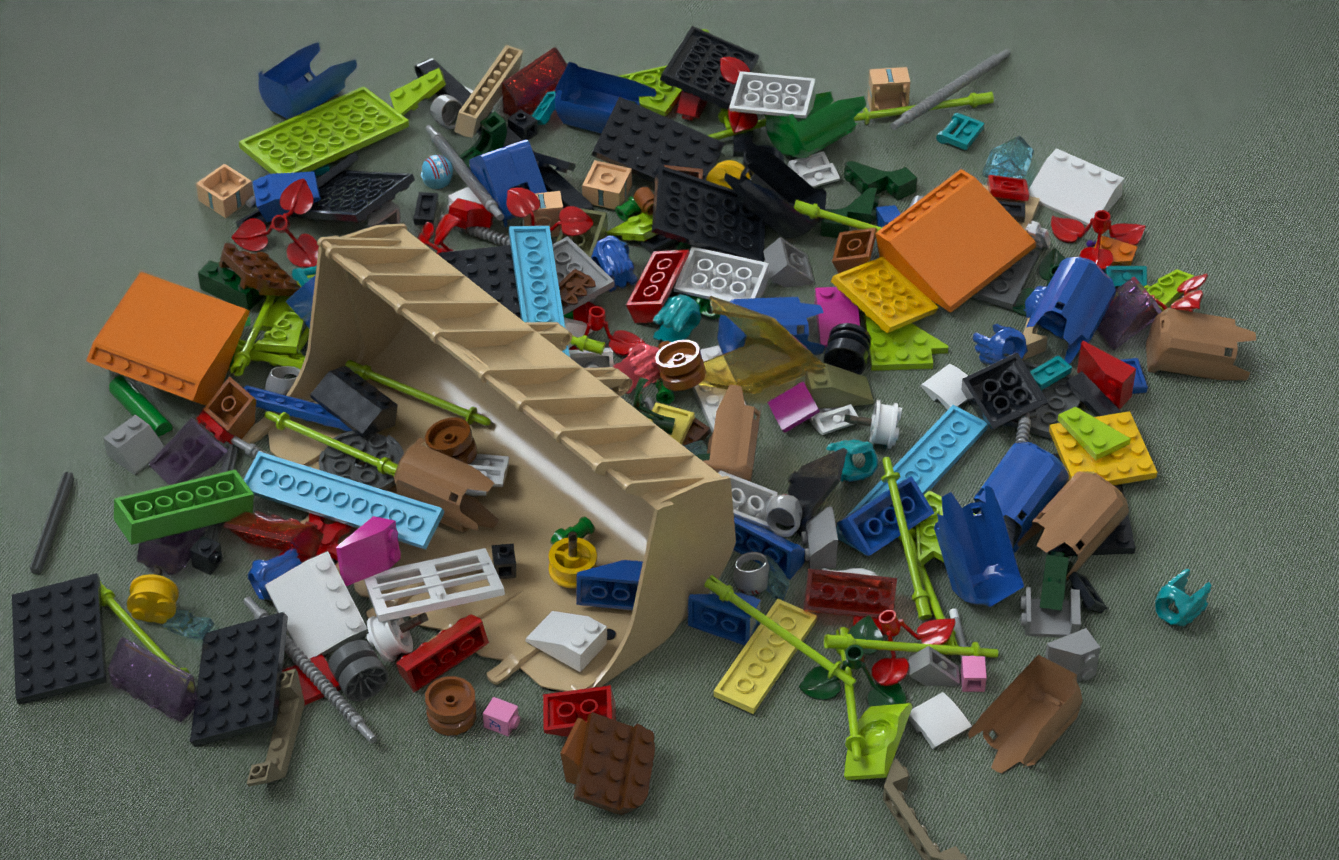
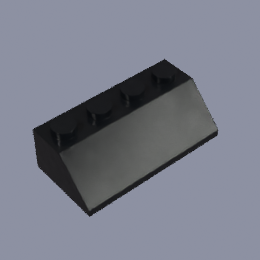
(355, 402)

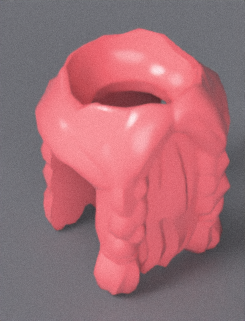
(640, 363)

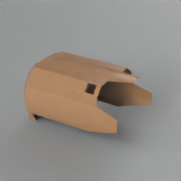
(1195, 345)
(734, 436)
(442, 483)
(1082, 510)
(1030, 714)

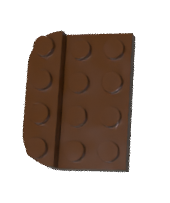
(258, 272)
(614, 765)

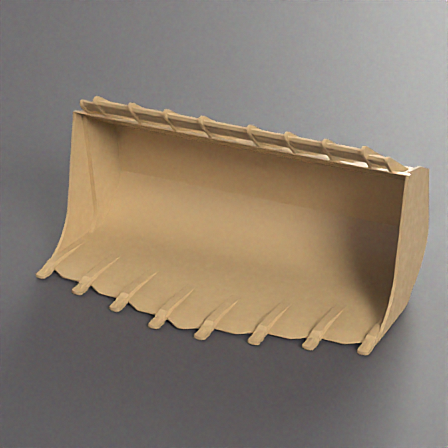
(567, 443)

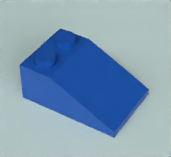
(270, 187)
(609, 585)
(722, 618)

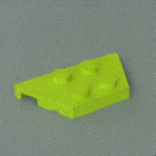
(636, 228)

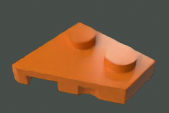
(1122, 252)

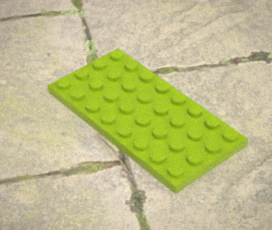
(324, 133)

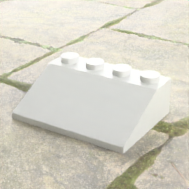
(773, 94)
(1075, 187)
(722, 276)
(317, 606)

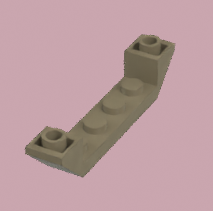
(284, 732)
(917, 834)

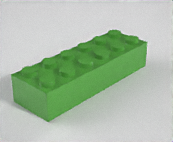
(182, 506)

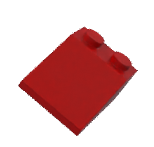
(1107, 373)
(564, 708)

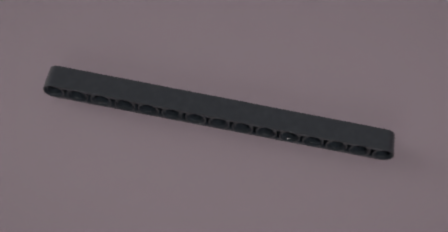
(552, 179)

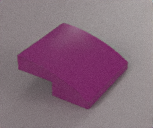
(793, 407)

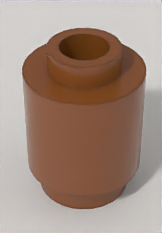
(645, 200)

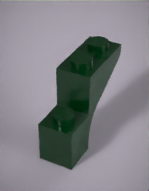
(897, 183)
(860, 209)
(1054, 581)

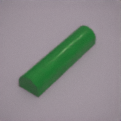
(138, 404)

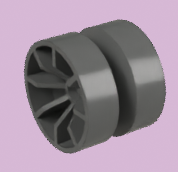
(358, 670)

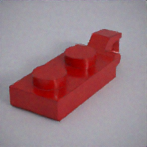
(214, 427)

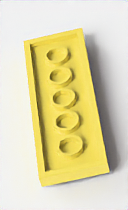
(763, 658)

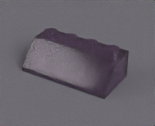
(152, 680)

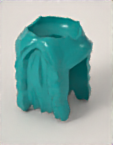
(678, 318)
(850, 471)
(1188, 606)

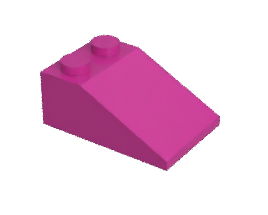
(836, 310)
(369, 550)

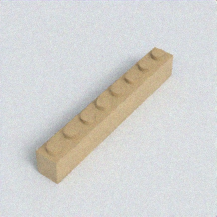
(488, 91)

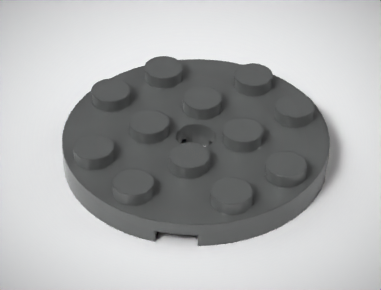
(346, 466)

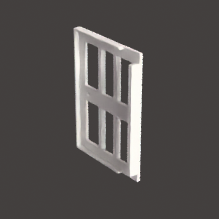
(428, 574)

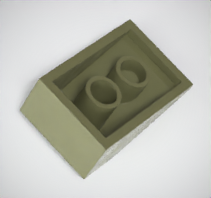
(597, 232)
(837, 387)

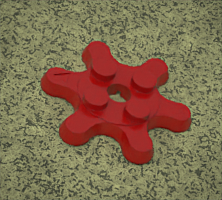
(331, 533)

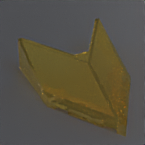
(766, 359)

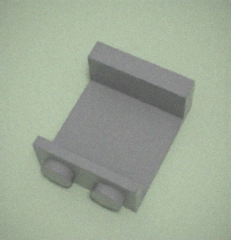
(1050, 622)

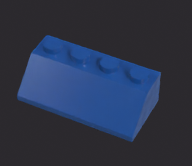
(876, 522)
(758, 539)

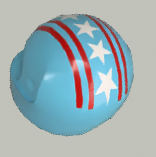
(436, 172)

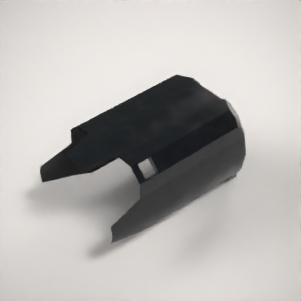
(773, 193)

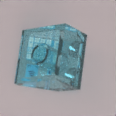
(1009, 159)

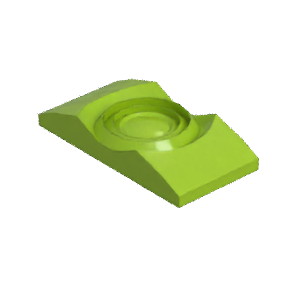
(883, 730)

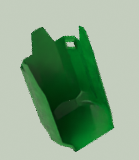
(819, 129)

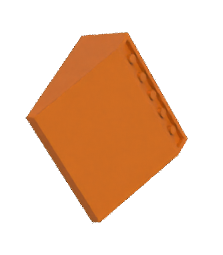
(954, 241)
(170, 338)

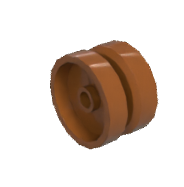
(680, 365)
(453, 439)
(450, 705)

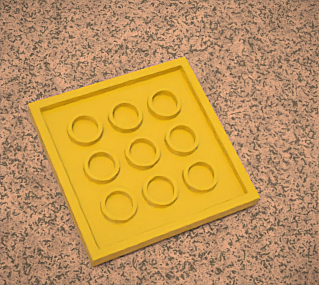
(884, 294)
(1120, 467)

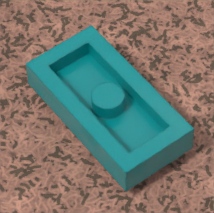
(545, 108)
(1122, 274)
(1051, 372)

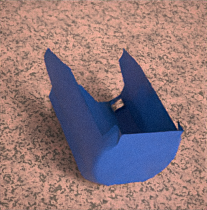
(289, 91)
(593, 95)
(1086, 297)
(785, 310)
(1025, 482)
(977, 550)

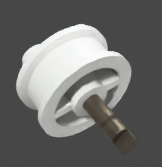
(881, 424)
(392, 636)

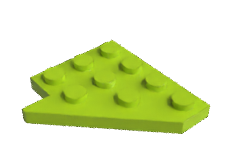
(665, 96)
(902, 348)
(926, 537)

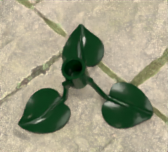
(1046, 270)
(661, 421)
(820, 687)

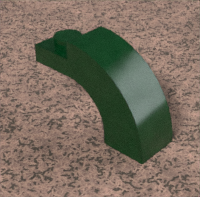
(491, 138)

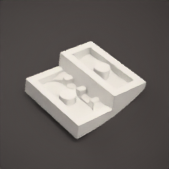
(815, 169)
(946, 386)
(831, 419)
(493, 467)
(938, 720)

